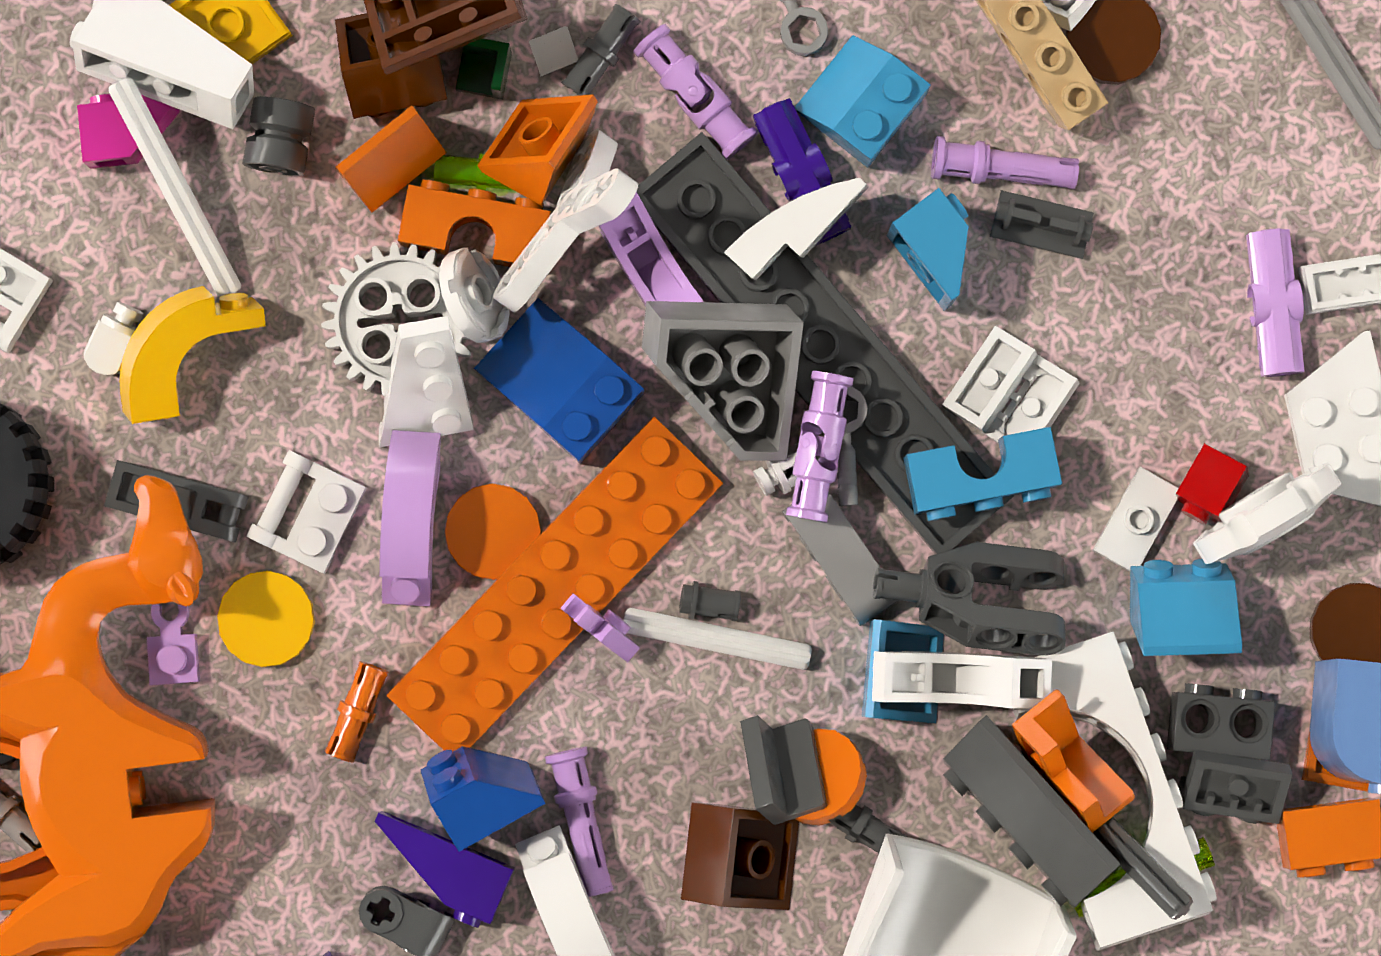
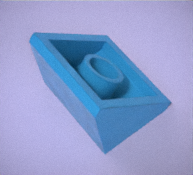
(899, 637)

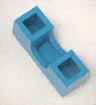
(1026, 468)

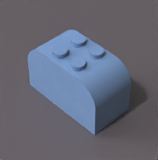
(1348, 720)

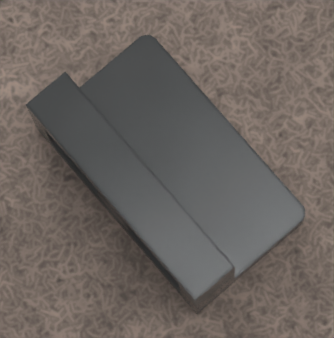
(783, 769)

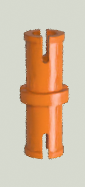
(356, 712)

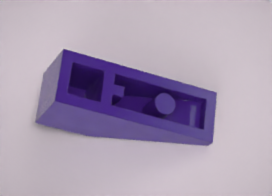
(461, 879)

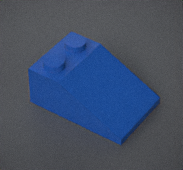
(560, 380)

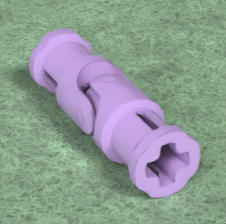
(693, 89)
(827, 417)

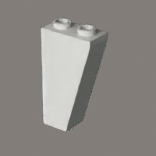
(164, 58)

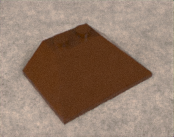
(422, 29)

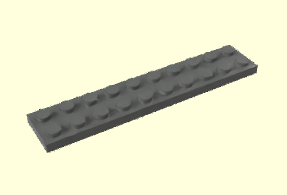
(701, 212)

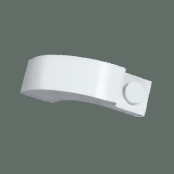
(961, 678)
(561, 896)

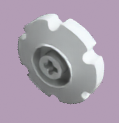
(1267, 514)

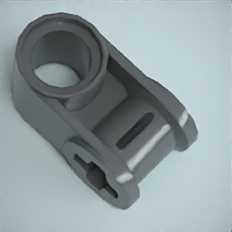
(413, 927)

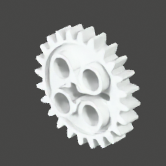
(398, 276)

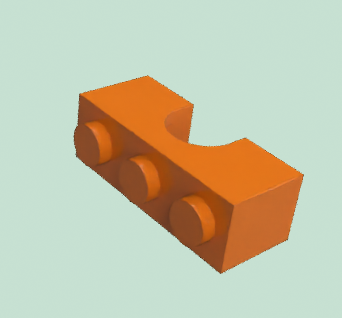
(435, 214)

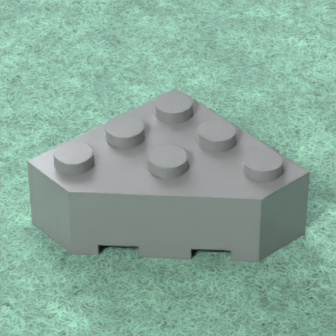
(731, 367)

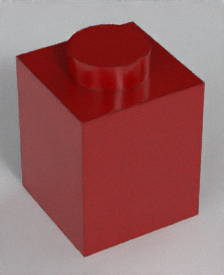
(1211, 485)

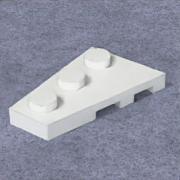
(425, 383)

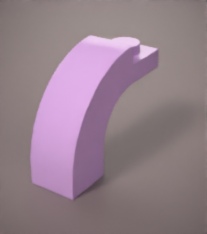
(646, 257)
(409, 517)

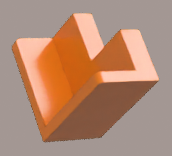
(1069, 763)

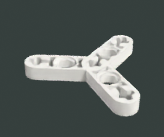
(586, 201)

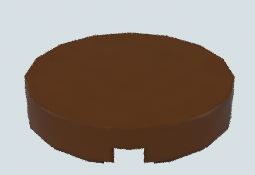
(1117, 40)
(1348, 624)

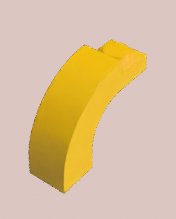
(163, 340)

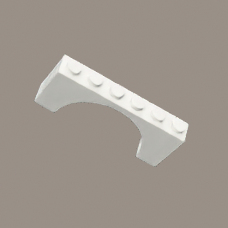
(1101, 693)

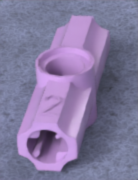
(1276, 302)

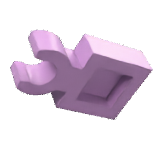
(607, 629)
(172, 654)

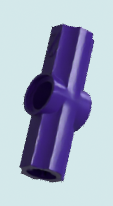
(795, 157)

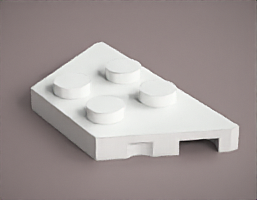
(1339, 419)

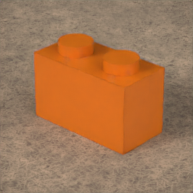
(1330, 835)

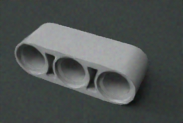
(843, 559)

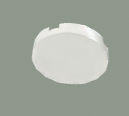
(468, 291)

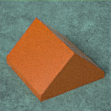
(538, 143)
(391, 159)

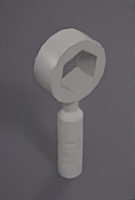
(794, 13)
(847, 459)

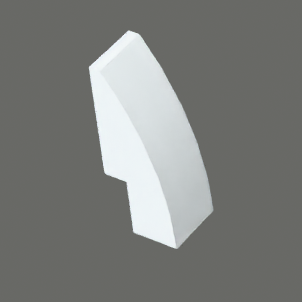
(794, 225)

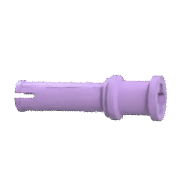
(983, 163)
(577, 798)

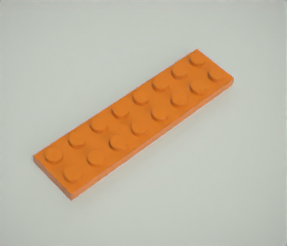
(519, 619)

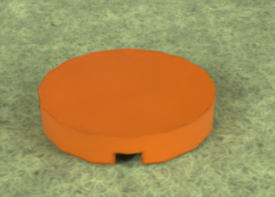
(490, 529)
(841, 773)

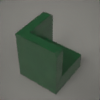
(484, 68)

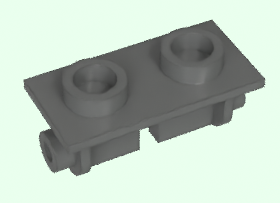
(1042, 224)

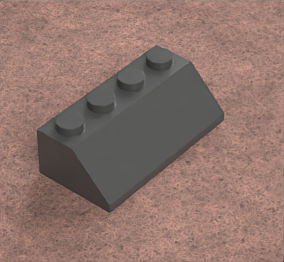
(1030, 813)

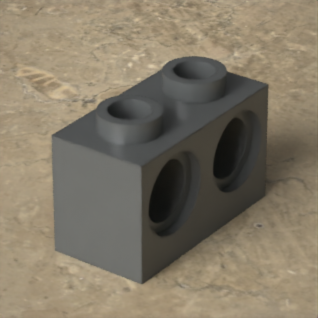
(1219, 732)

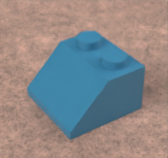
(862, 99)
(934, 244)
(1184, 608)

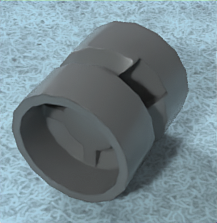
(278, 136)

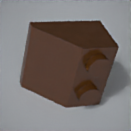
(368, 86)
(738, 858)

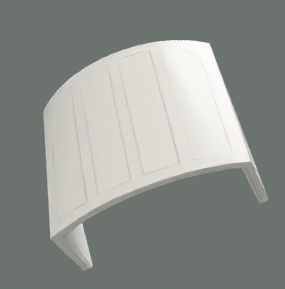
(953, 905)

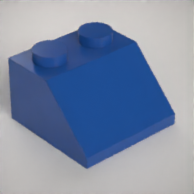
(479, 792)

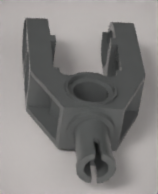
(975, 623)

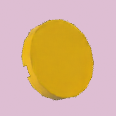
(265, 619)

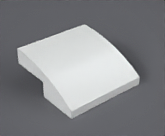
(993, 380)

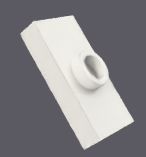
(1341, 284)
(1136, 520)

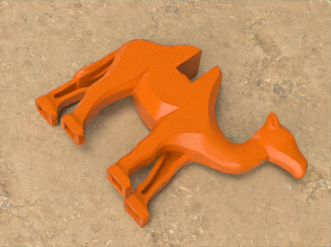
(78, 743)

